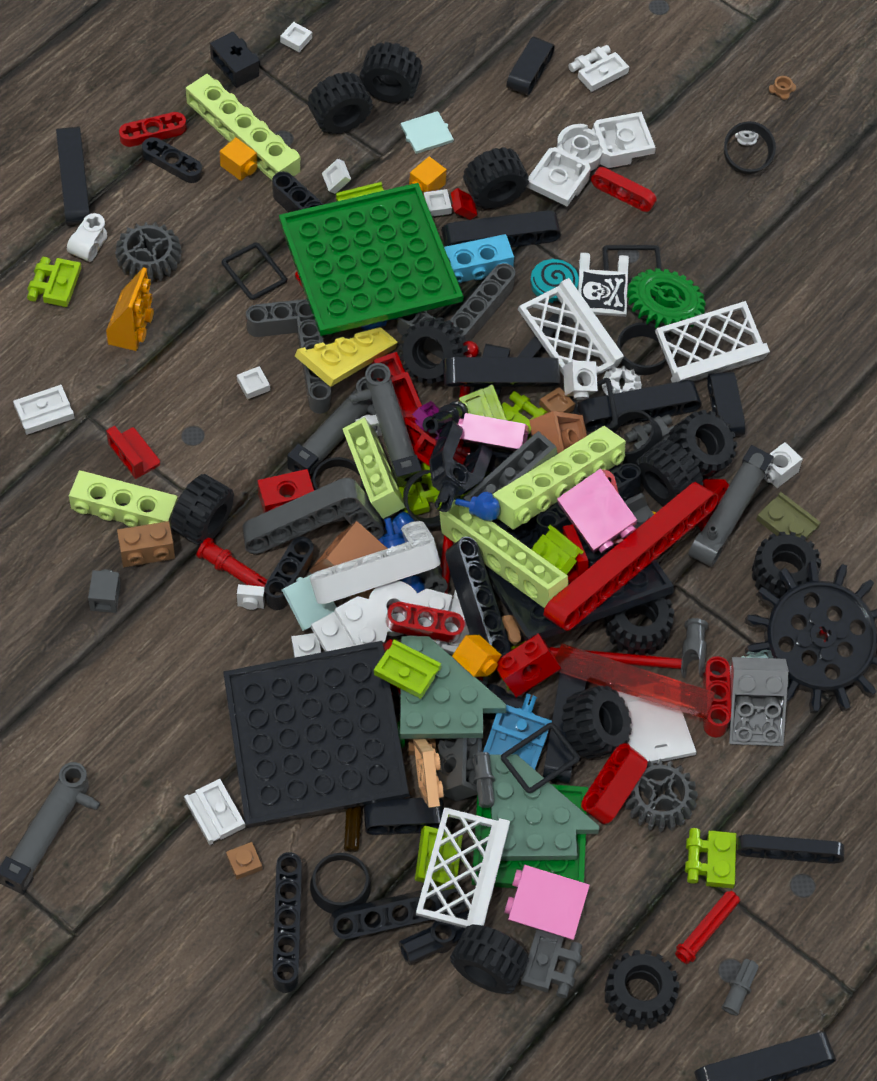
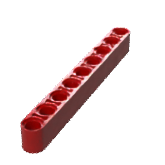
(630, 556)

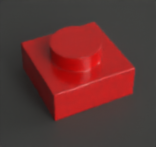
(463, 204)

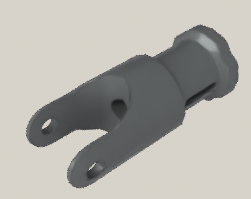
(434, 580)
(694, 646)

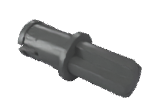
(483, 779)
(740, 987)

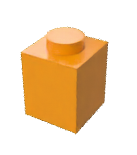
(238, 159)
(429, 175)
(477, 656)

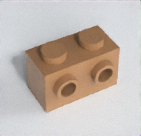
(146, 544)

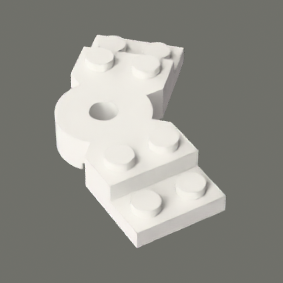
(580, 150)
(364, 621)

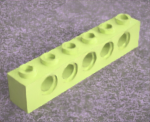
(235, 120)
(550, 480)
(506, 555)

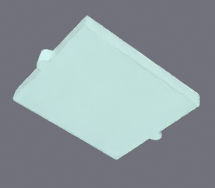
(427, 132)
(304, 604)

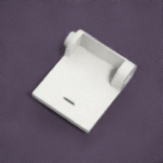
(657, 730)

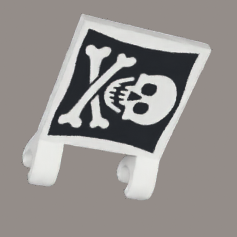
(604, 290)

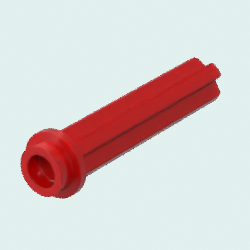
(687, 951)

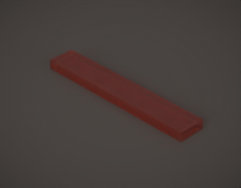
(635, 681)

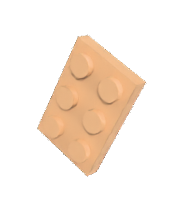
(426, 765)

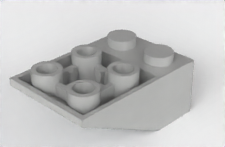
(758, 701)

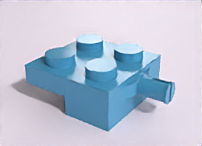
(514, 727)

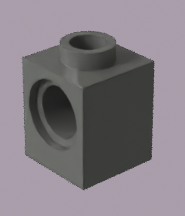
(104, 591)

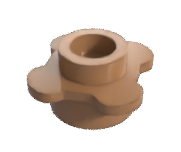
(782, 87)

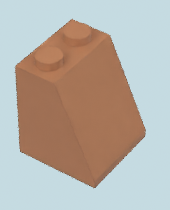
(347, 546)

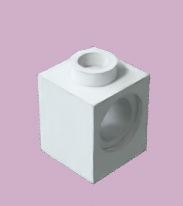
(587, 372)
(786, 458)

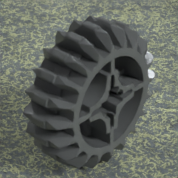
(148, 248)
(675, 810)

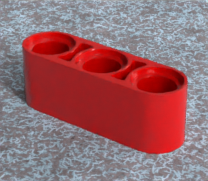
(437, 617)
(720, 685)
(614, 783)

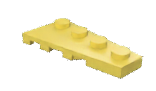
(346, 356)

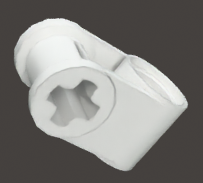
(88, 237)

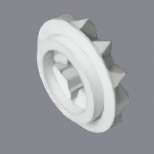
(632, 381)

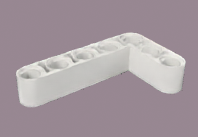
(379, 568)

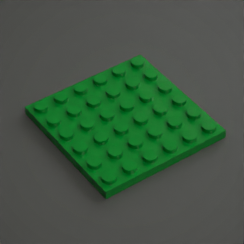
(370, 259)

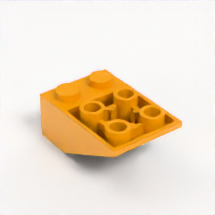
(131, 313)

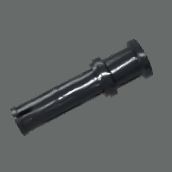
(451, 411)

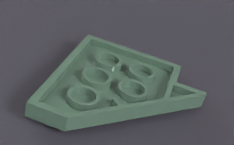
(452, 702)
(540, 822)

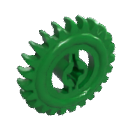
(666, 290)

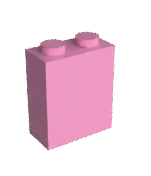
(493, 432)
(597, 512)
(546, 902)

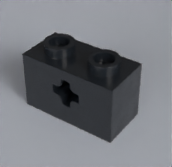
(235, 59)

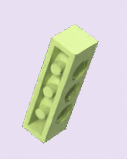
(373, 468)
(115, 492)

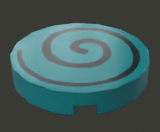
(550, 274)

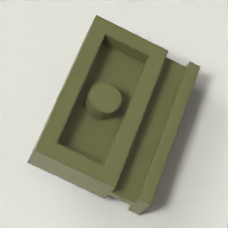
(787, 516)

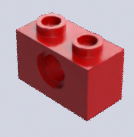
(274, 488)
(527, 665)

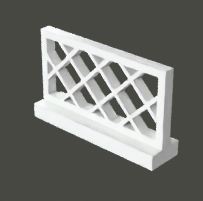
(583, 317)
(724, 360)
(487, 875)

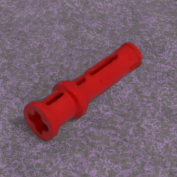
(223, 560)

